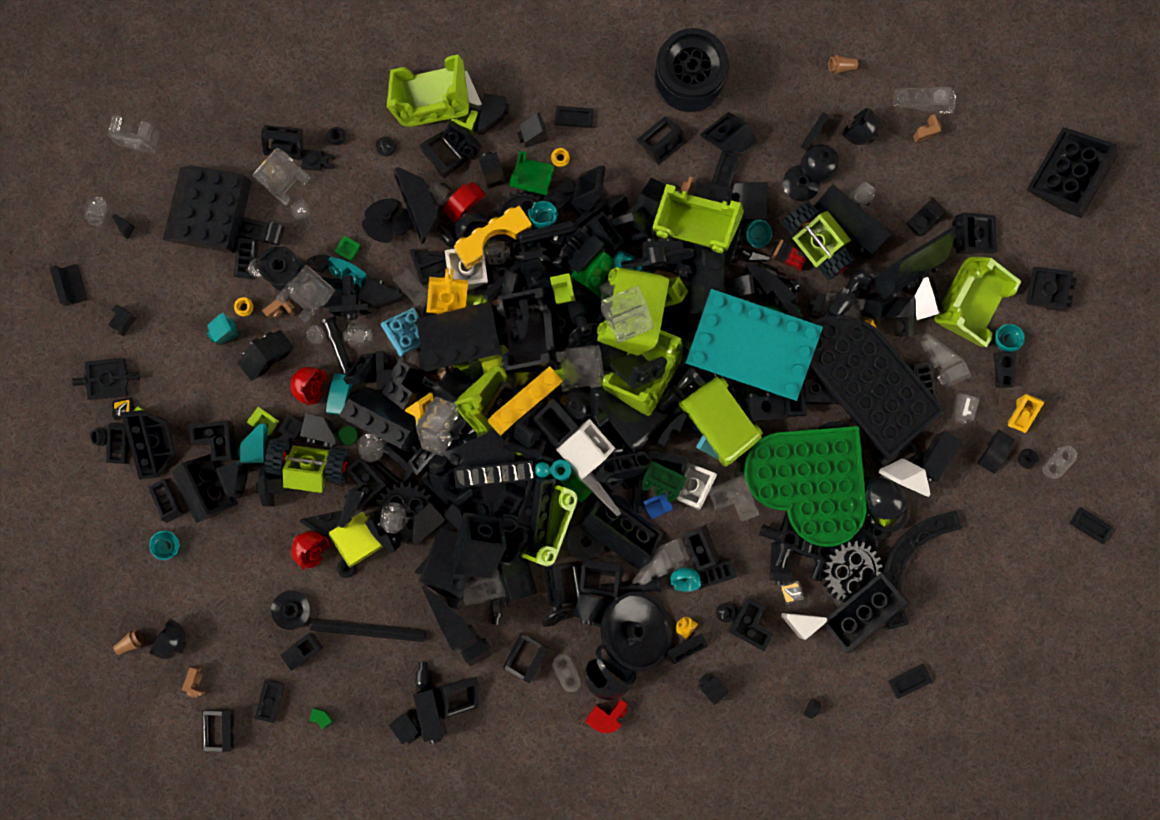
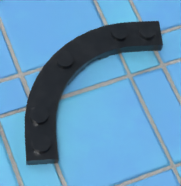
(908, 543)

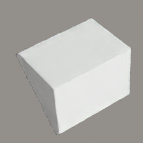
(475, 275)
(907, 475)
(696, 486)
(804, 625)

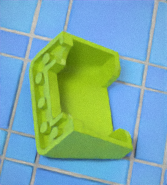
(428, 95)
(697, 219)
(654, 289)
(975, 298)
(647, 396)
(477, 397)
(721, 420)
(562, 510)

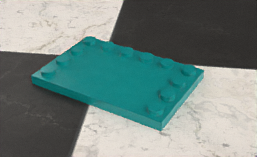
(753, 344)

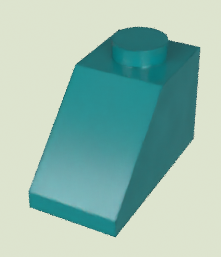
(222, 329)
(254, 446)

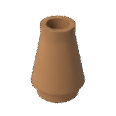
(842, 64)
(130, 642)

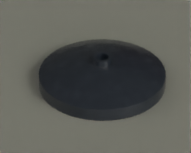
(636, 631)

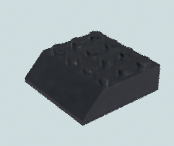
(207, 208)

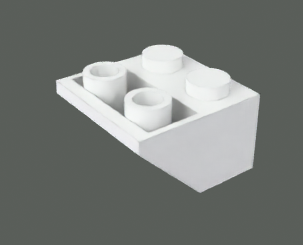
(586, 449)

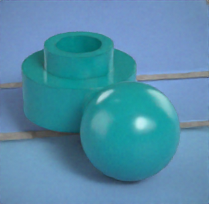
(542, 469)

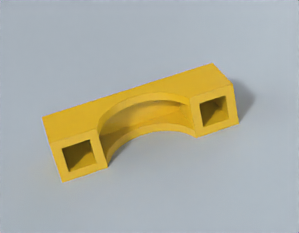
(510, 224)
(525, 400)

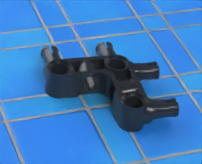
(797, 546)

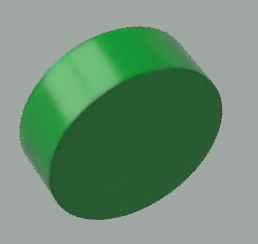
(348, 435)

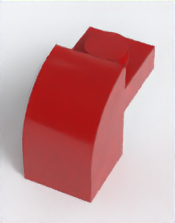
(463, 201)
(604, 721)

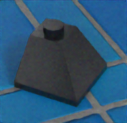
(729, 134)

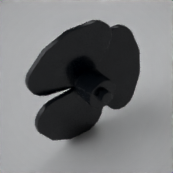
(381, 218)

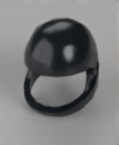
(885, 501)
(616, 685)

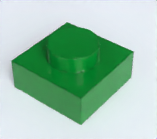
(347, 248)

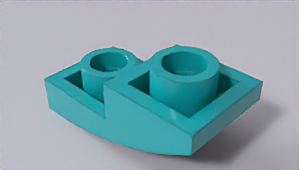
(341, 267)
(338, 394)

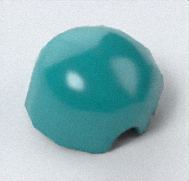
(542, 214)
(758, 229)
(1015, 338)
(159, 547)
(692, 582)

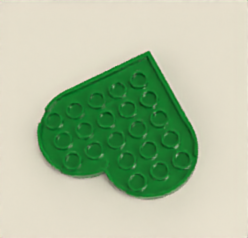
(814, 479)

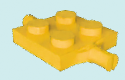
(446, 293)

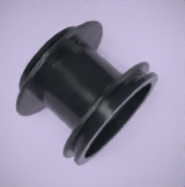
(685, 49)

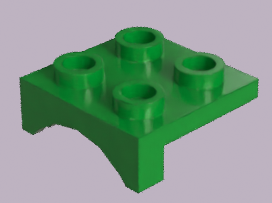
(531, 175)

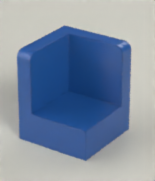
(657, 506)

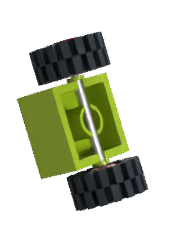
(820, 239)
(305, 466)

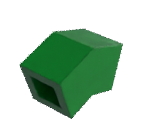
(321, 717)

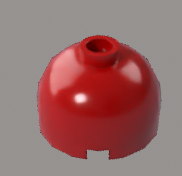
(307, 385)
(305, 548)

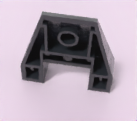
(457, 632)

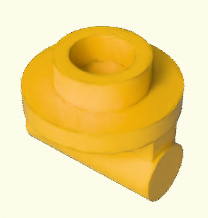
(685, 627)

